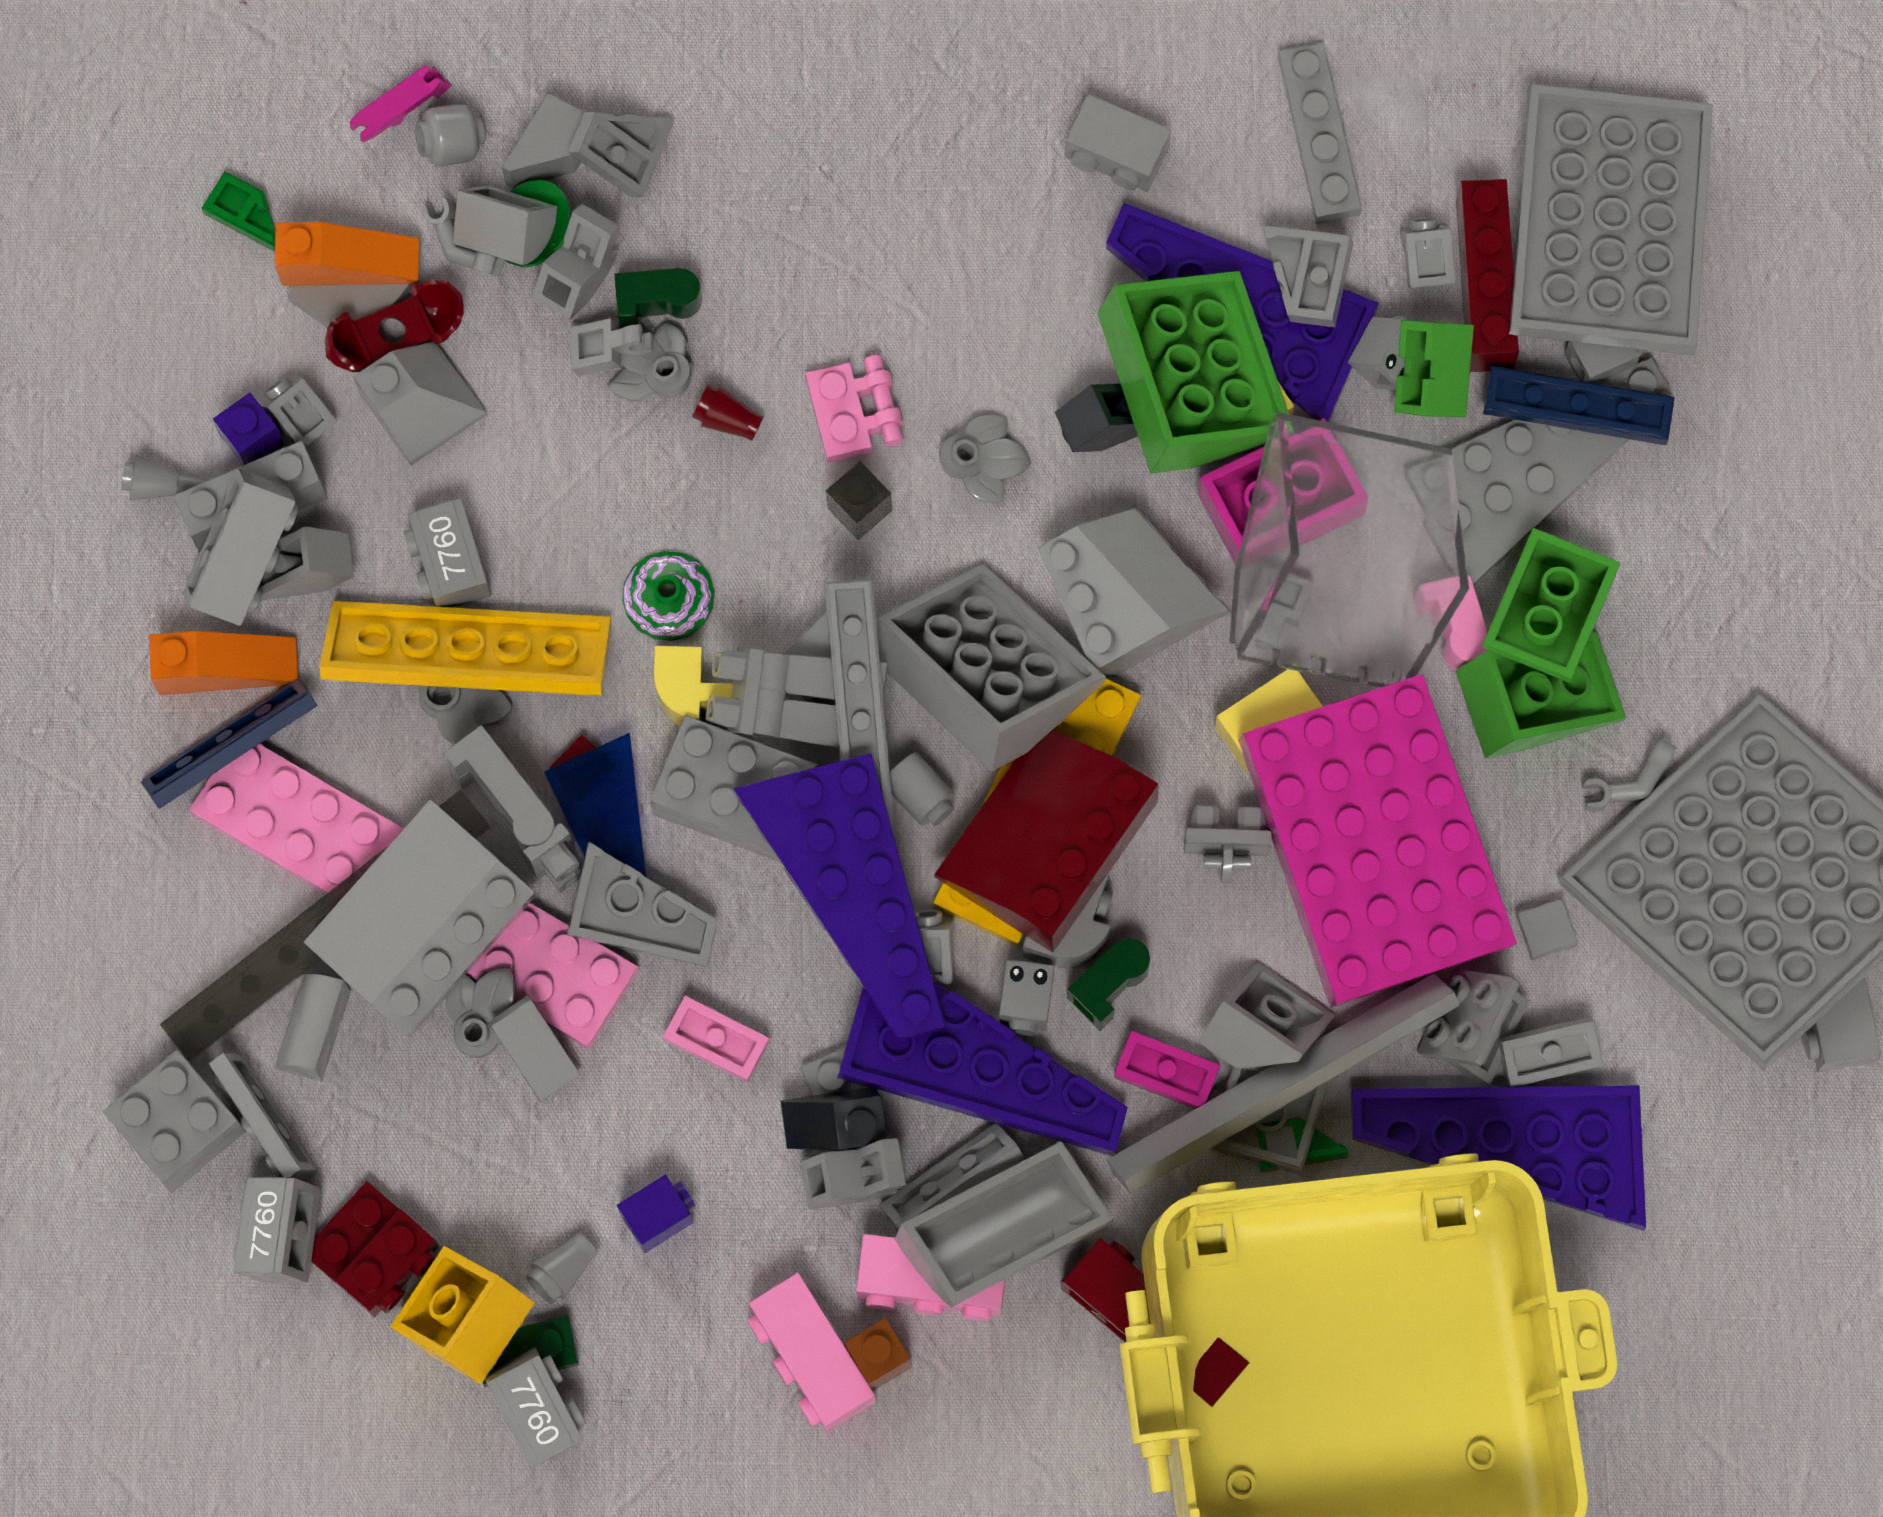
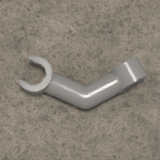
(456, 253)
(1636, 789)

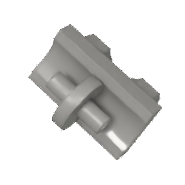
(1247, 839)

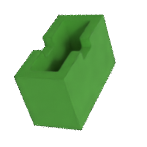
(1434, 368)

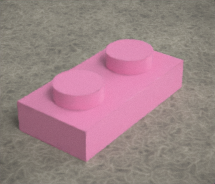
(716, 1039)

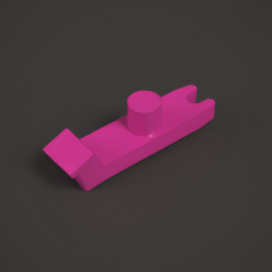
(399, 101)

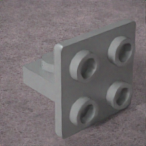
(1471, 1031)

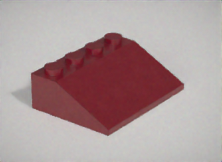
(1049, 836)

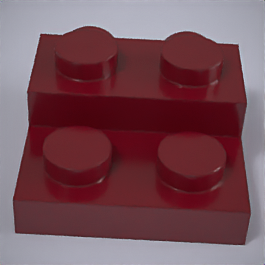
(373, 1250)

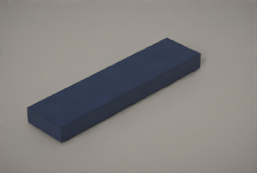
(1579, 405)
(228, 743)

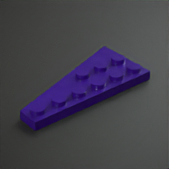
(1305, 357)
(845, 863)
(982, 1073)
(1570, 1139)

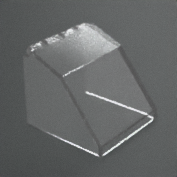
(1348, 553)

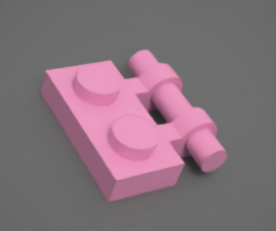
(840, 413)

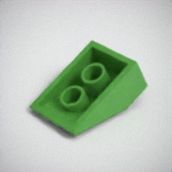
(1551, 605)
(1527, 708)

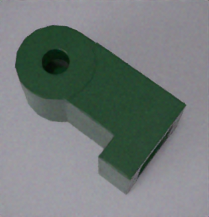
(656, 293)
(1120, 967)

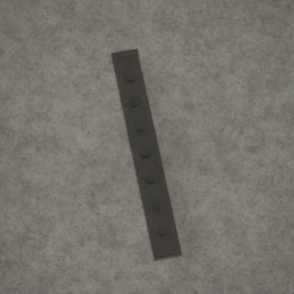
(276, 961)

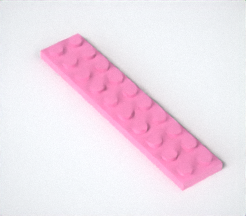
(330, 836)

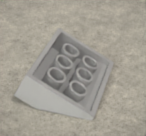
(985, 665)
(420, 918)

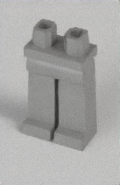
(760, 692)
(543, 845)

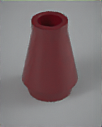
(726, 413)

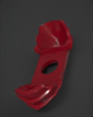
(429, 315)

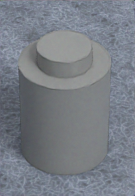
(921, 790)

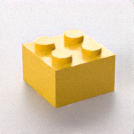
(462, 1314)

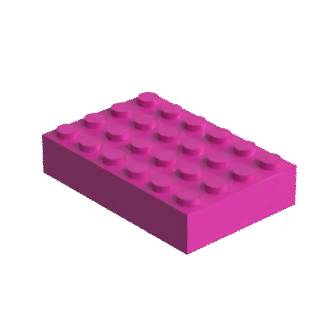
(1376, 841)

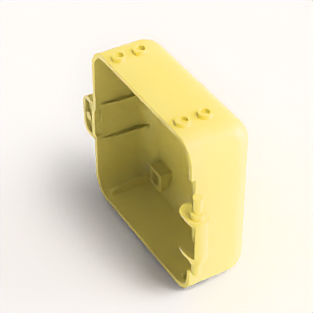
(1390, 1345)

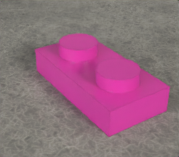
(1166, 1071)

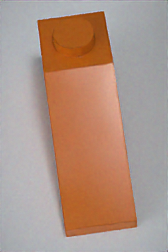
(343, 255)
(220, 661)

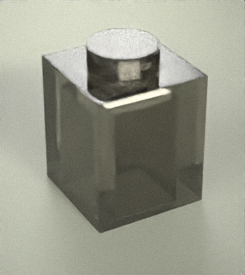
(859, 500)

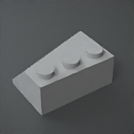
(1126, 590)

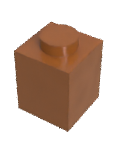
(878, 1354)

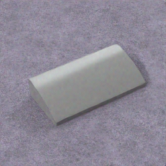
(1002, 1225)

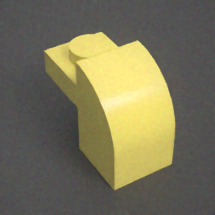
(681, 685)

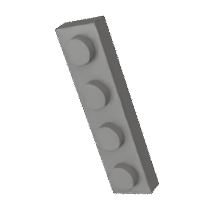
(1319, 133)

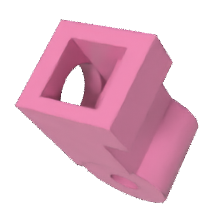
(1465, 632)

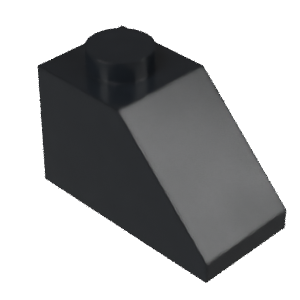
(1096, 419)
(834, 1120)

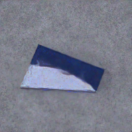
(601, 801)

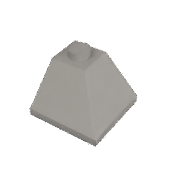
(418, 399)
(1264, 1022)

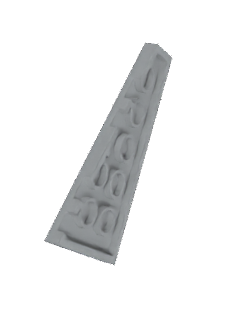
(1526, 472)

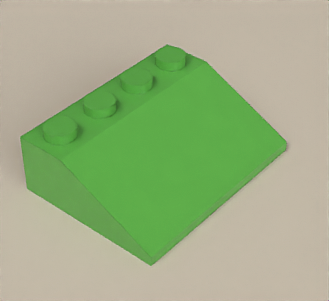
(1191, 368)

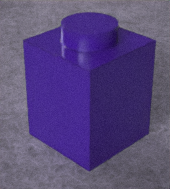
(248, 430)
(657, 1212)

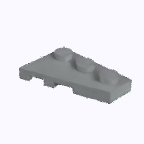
(634, 913)

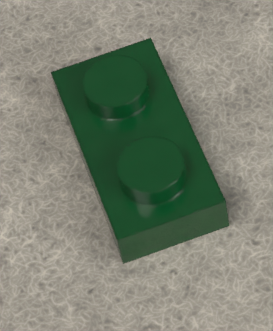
(549, 1338)

